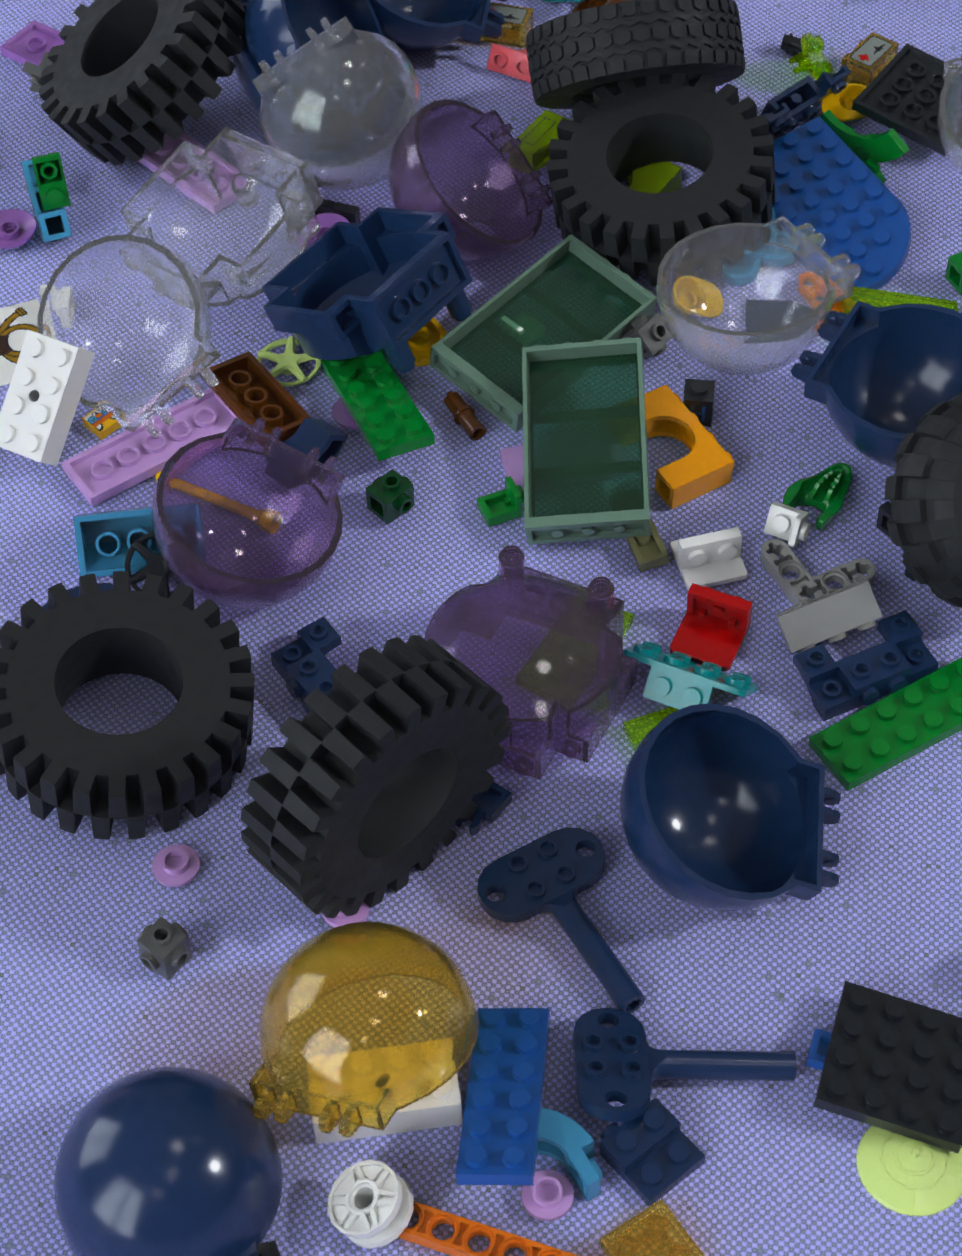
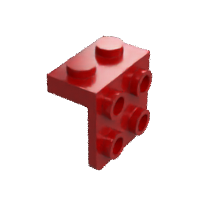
(712, 626)

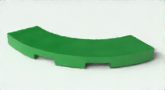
(877, 147)

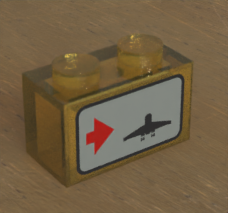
(516, 25)
(869, 58)

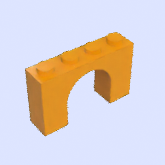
(703, 468)

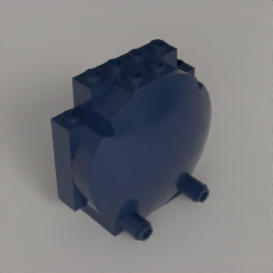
(371, 286)

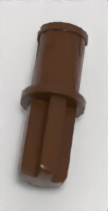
(465, 416)

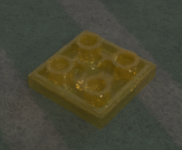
(650, 1234)

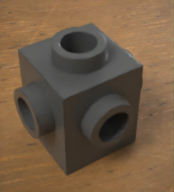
(652, 333)
(164, 947)

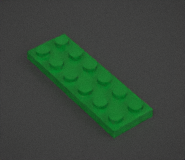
(379, 405)
(893, 728)

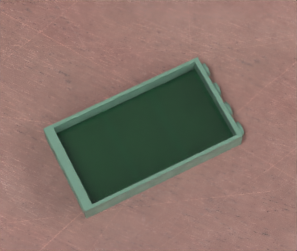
(557, 300)
(585, 441)

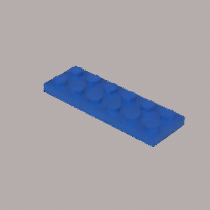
(504, 1098)

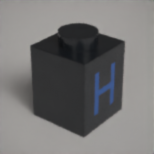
(699, 399)

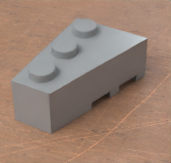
(829, 616)

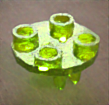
(811, 56)

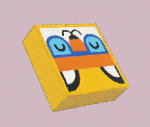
(100, 423)

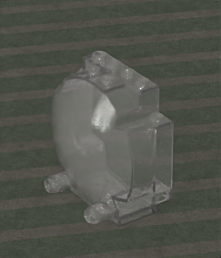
(229, 212)

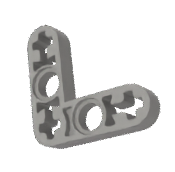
(805, 583)

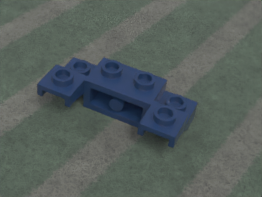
(802, 100)
(304, 660)
(867, 674)

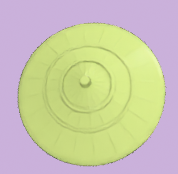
(908, 1173)

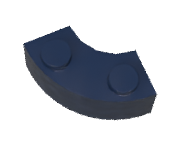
(318, 434)

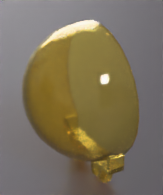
(361, 1027)

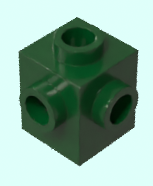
(390, 496)

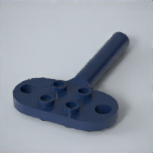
(546, 880)
(622, 1065)

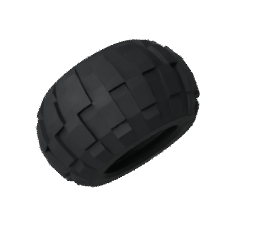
(929, 500)

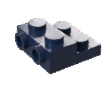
(650, 1152)

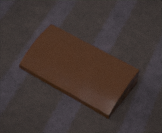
(255, 393)

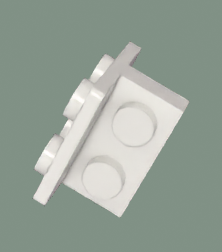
(710, 558)

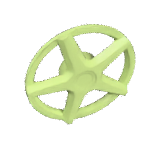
(288, 362)

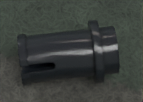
(791, 44)

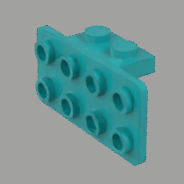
(682, 683)

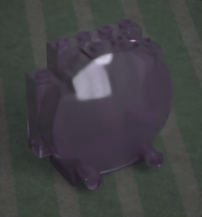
(547, 652)

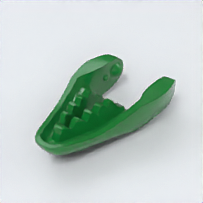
(822, 491)

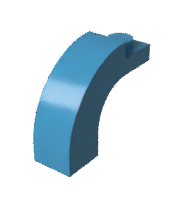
(51, 223)
(572, 1147)

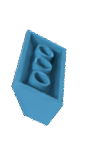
(107, 537)

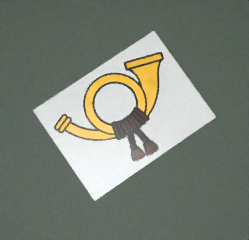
(14, 324)

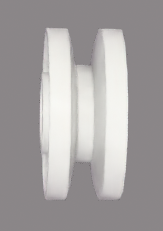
(370, 1204)

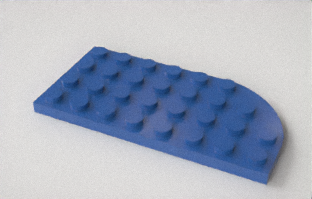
(843, 199)

